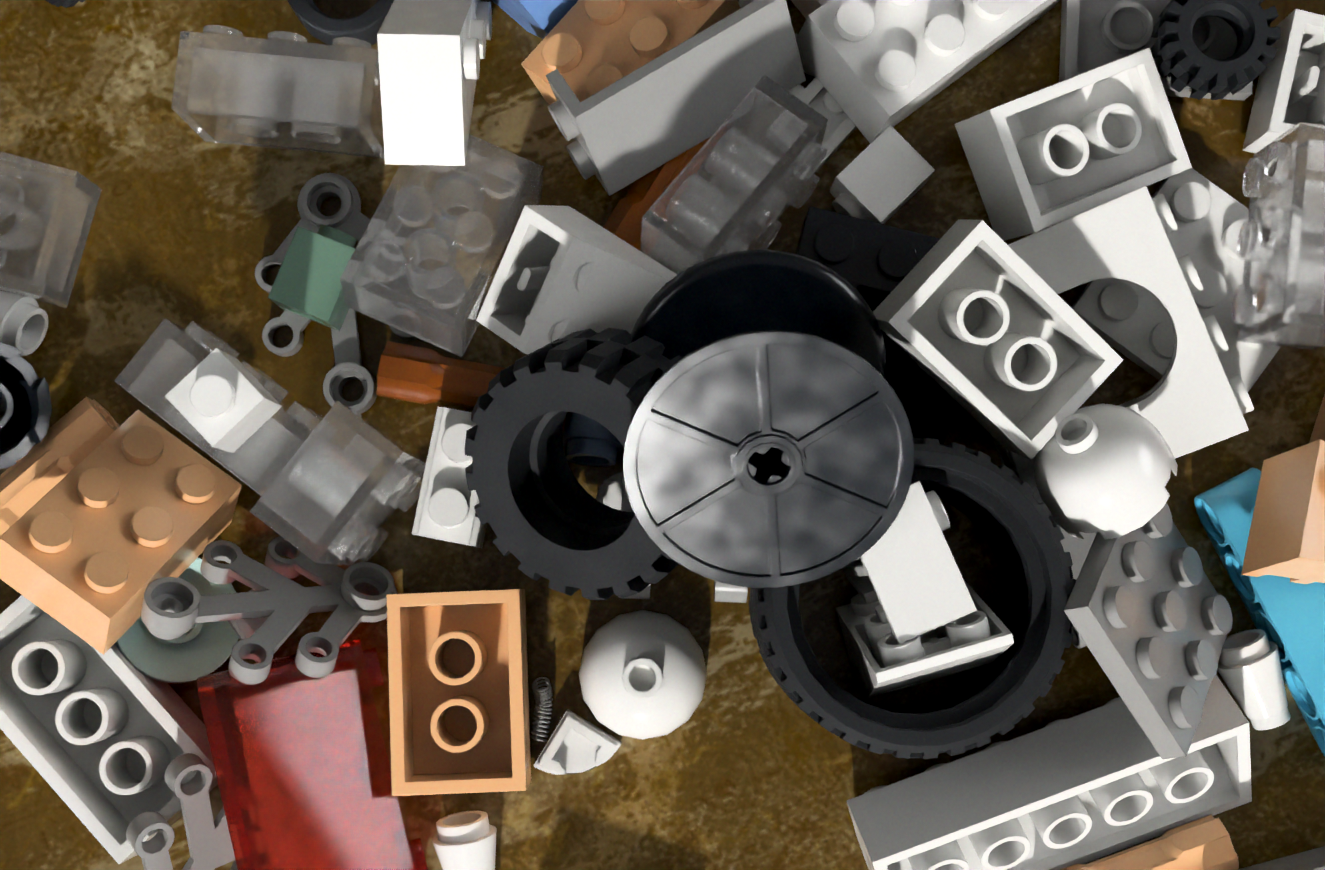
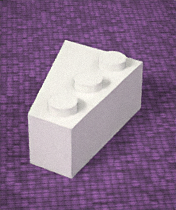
(429, 78)
(913, 570)

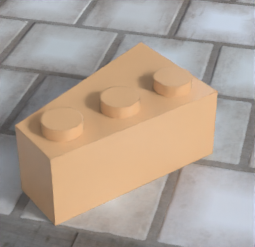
(1289, 517)

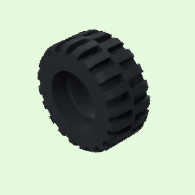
(524, 473)

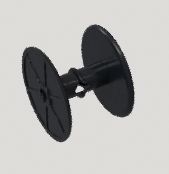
(776, 428)

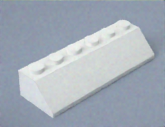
(1057, 794)

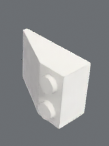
(1073, 146)

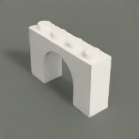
(1130, 242)

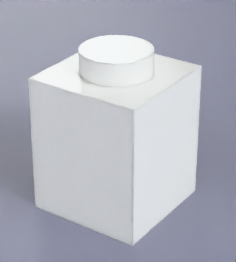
(880, 179)
(223, 401)

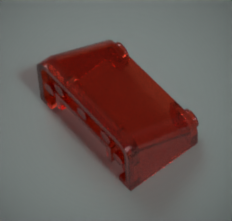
(307, 768)

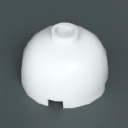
(1104, 471)
(642, 674)

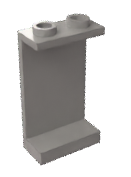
(677, 95)

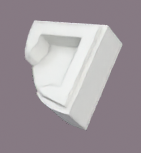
(576, 747)

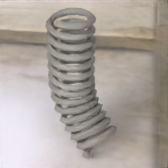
(540, 714)

